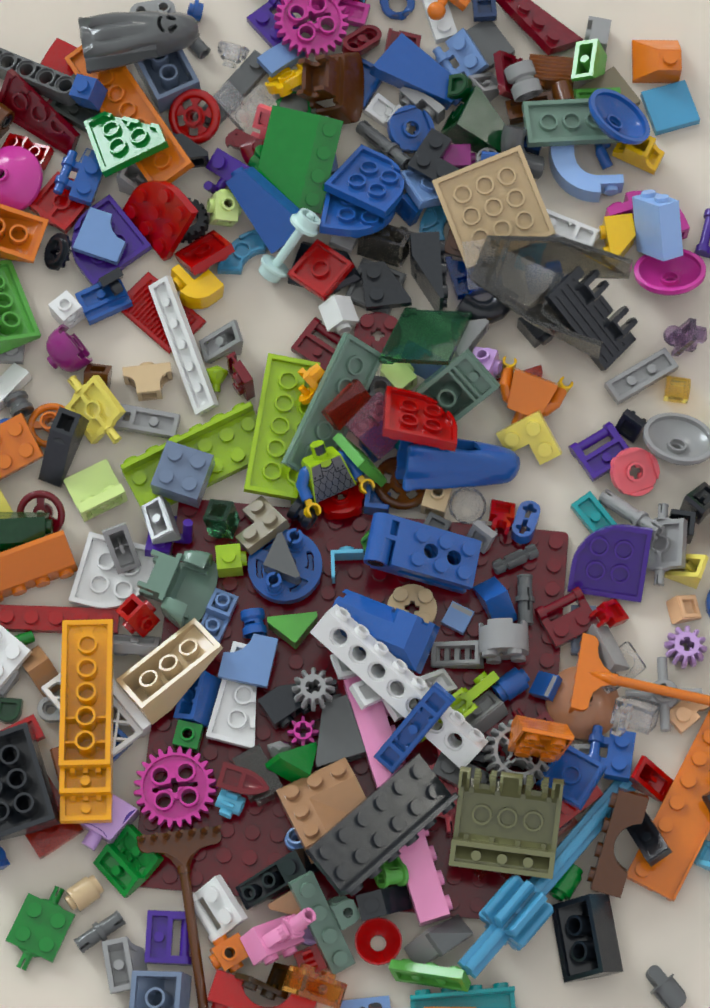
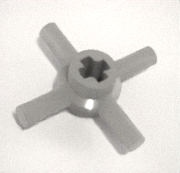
(666, 703)

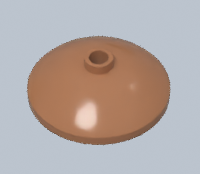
(581, 723)

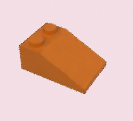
(20, 234)

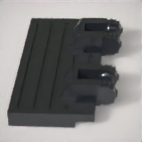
(587, 312)

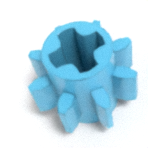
(230, 803)

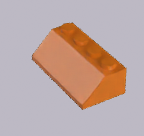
(35, 564)

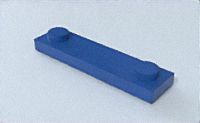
(414, 727)

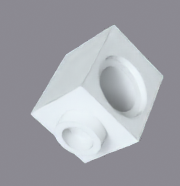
(66, 310)

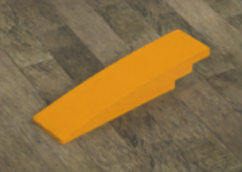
(86, 722)

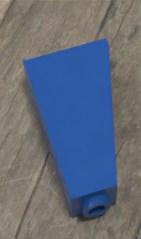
(411, 67)
(264, 206)

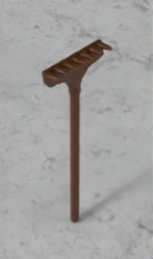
(180, 849)

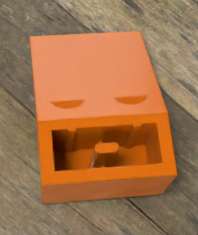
(539, 738)

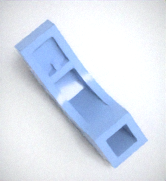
(576, 180)

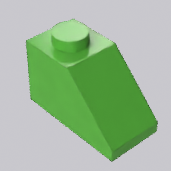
(588, 60)

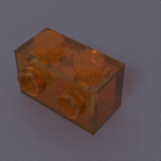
(313, 986)

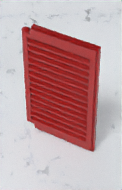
(145, 314)

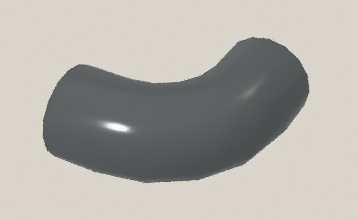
(515, 136)

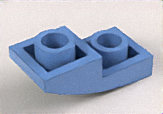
(278, 58)
(219, 613)

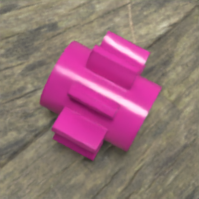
(297, 730)

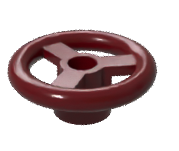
(41, 505)

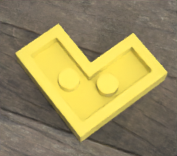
(531, 431)

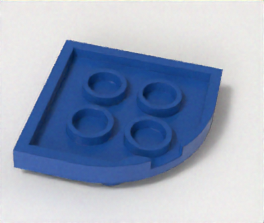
(368, 181)
(349, 220)

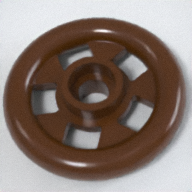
(402, 502)

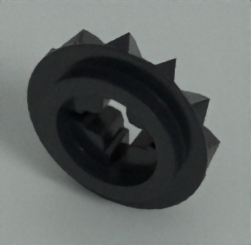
(58, 244)

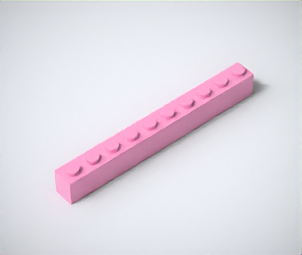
(424, 880)

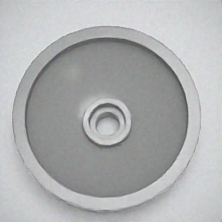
(677, 438)

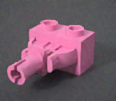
(277, 937)

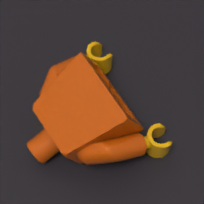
(530, 393)

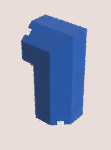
(399, 630)

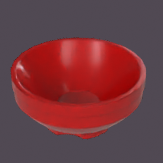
(371, 929)

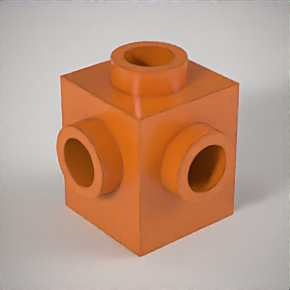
(232, 944)

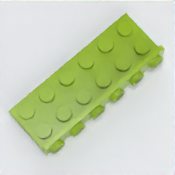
(275, 427)
(225, 437)

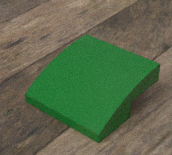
(125, 864)

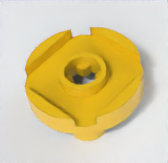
(285, 81)

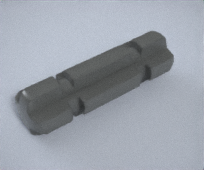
(515, 559)

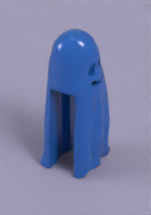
(469, 466)

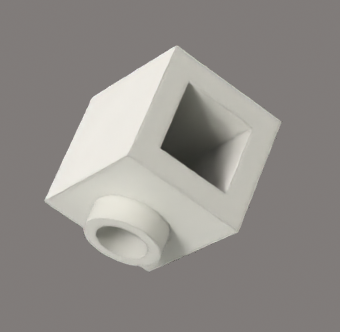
(338, 314)

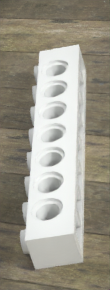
(386, 685)

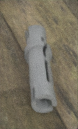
(631, 514)

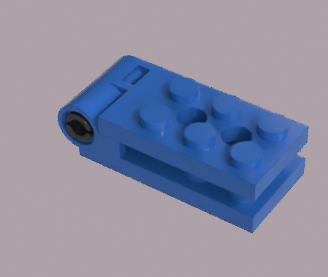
(399, 547)

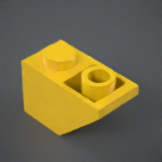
(618, 233)

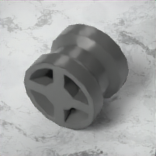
(19, 404)

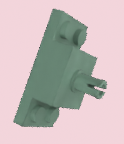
(459, 385)

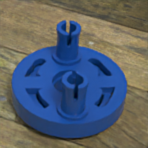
(278, 590)

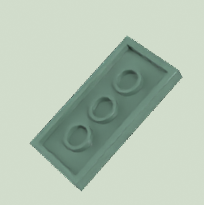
(561, 123)

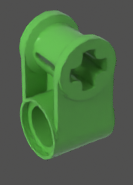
(392, 874)

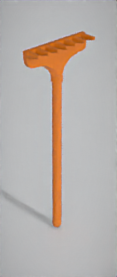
(593, 675)

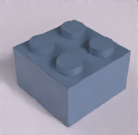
(182, 474)

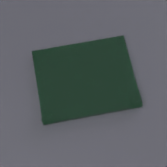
(425, 337)

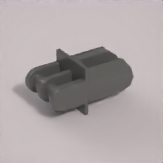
(665, 988)

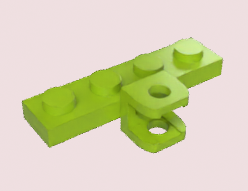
(465, 697)

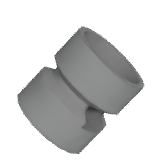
(522, 78)

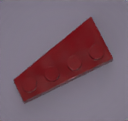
(540, 26)
(36, 114)

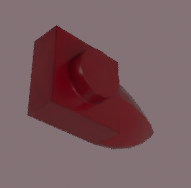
(240, 780)

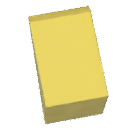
(691, 573)

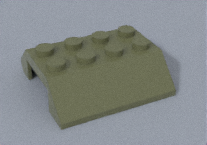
(506, 824)

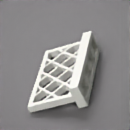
(124, 707)

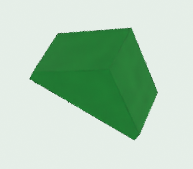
(294, 763)

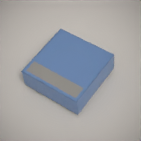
(457, 618)

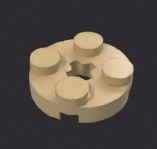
(417, 595)

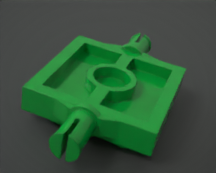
(40, 928)

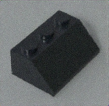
(586, 938)

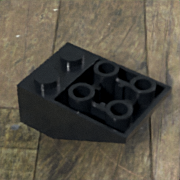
(429, 267)

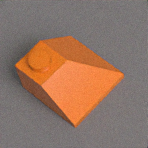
(656, 61)

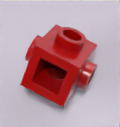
(138, 615)

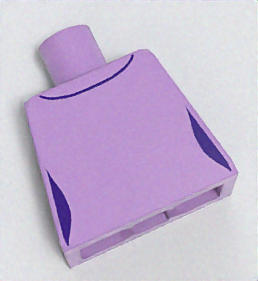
(122, 814)

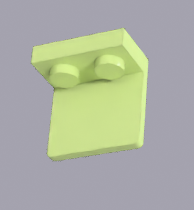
(95, 490)

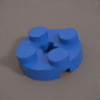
(398, 123)

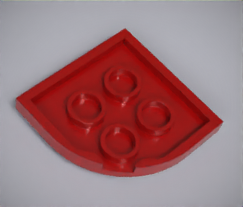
(161, 215)
(417, 420)

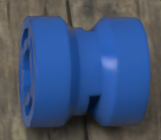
(253, 622)

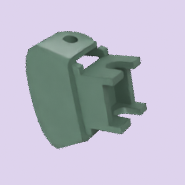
(181, 586)

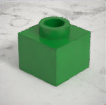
(194, 741)

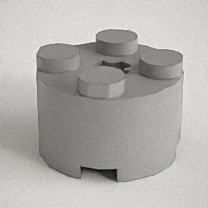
(503, 640)

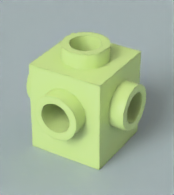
(223, 208)

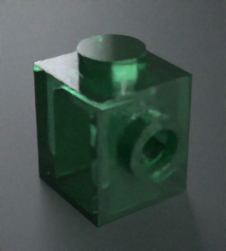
(221, 519)

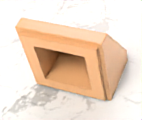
(683, 609)

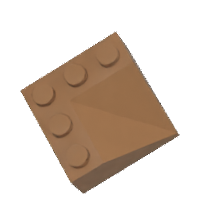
(320, 800)

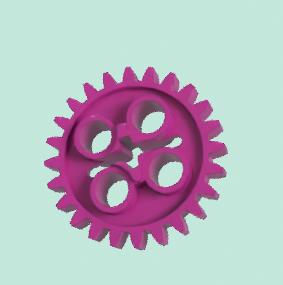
(320, 39)
(177, 810)

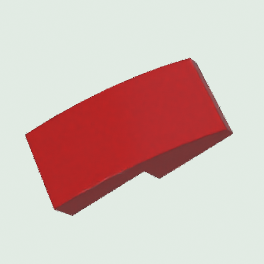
(41, 151)

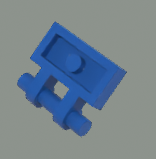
(86, 182)
(619, 753)

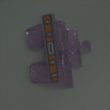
(685, 336)

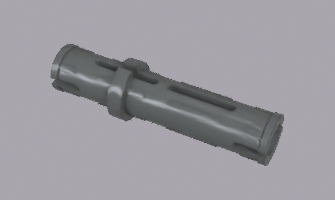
(380, 142)

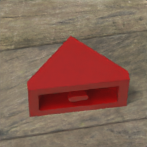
(650, 779)

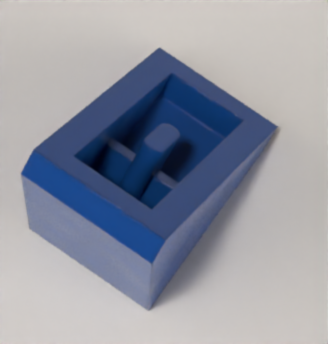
(495, 599)

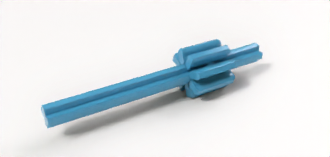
(521, 906)

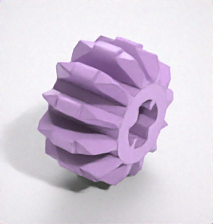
(677, 650)

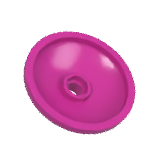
(21, 178)
(670, 276)

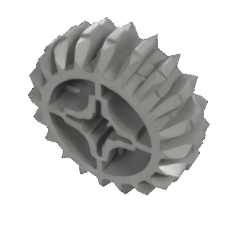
(500, 737)

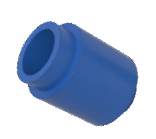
(511, 684)

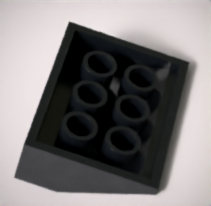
(25, 790)

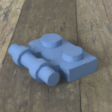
(466, 53)

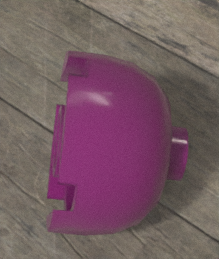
(66, 350)

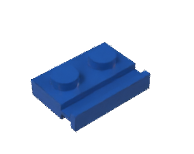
(101, 304)

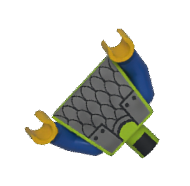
(325, 475)

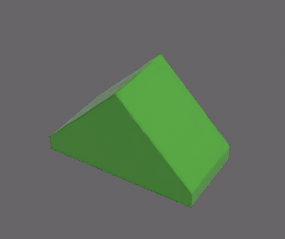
(293, 627)

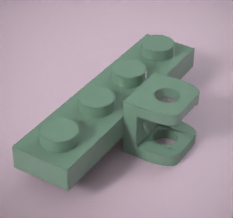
(330, 918)

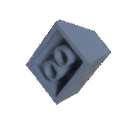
(160, 989)

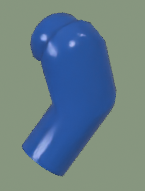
(602, 155)

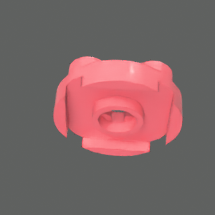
(645, 478)

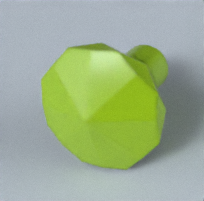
(217, 376)

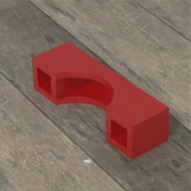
(228, 993)

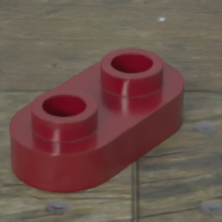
(362, 40)

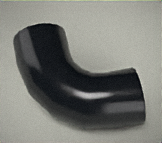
(490, 309)

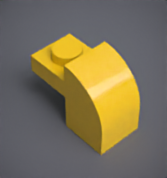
(199, 292)

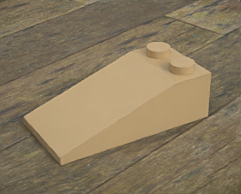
(169, 670)

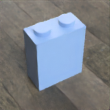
(657, 225)

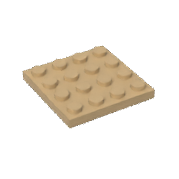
(493, 199)

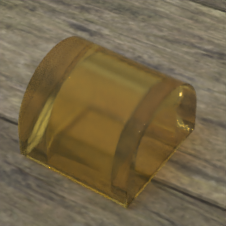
(677, 389)

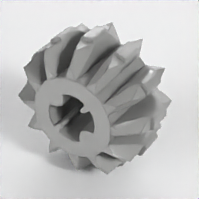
(311, 680)

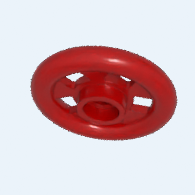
(212, 111)

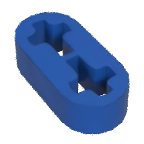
(530, 523)

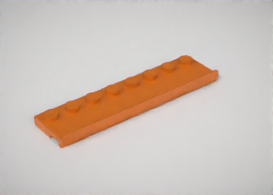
(681, 821)

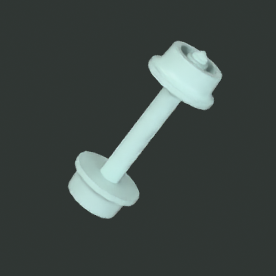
(306, 223)

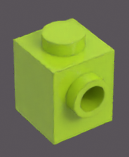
(230, 560)

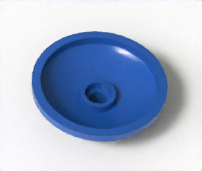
(618, 117)

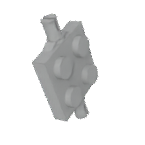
(670, 549)

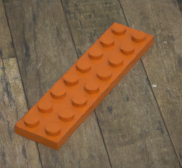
(129, 100)

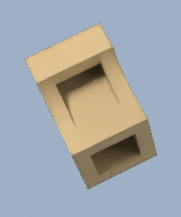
(148, 379)

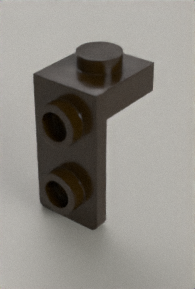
(272, 987)

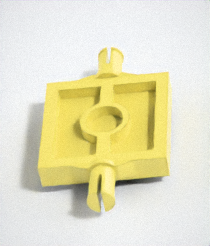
(98, 406)

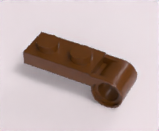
(559, 90)

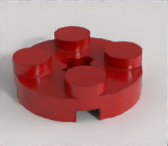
(345, 508)

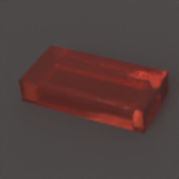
(346, 404)

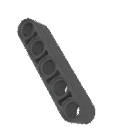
(41, 78)

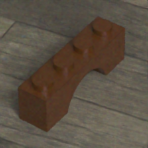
(627, 810)

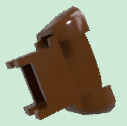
(334, 78)

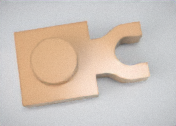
(685, 714)

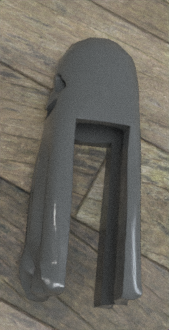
(132, 37)

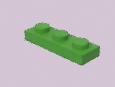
(430, 974)

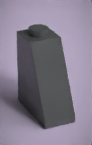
(338, 734)

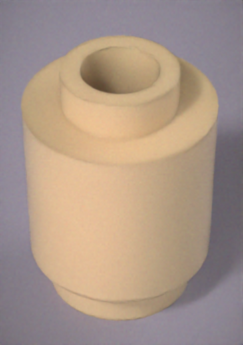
(83, 893)

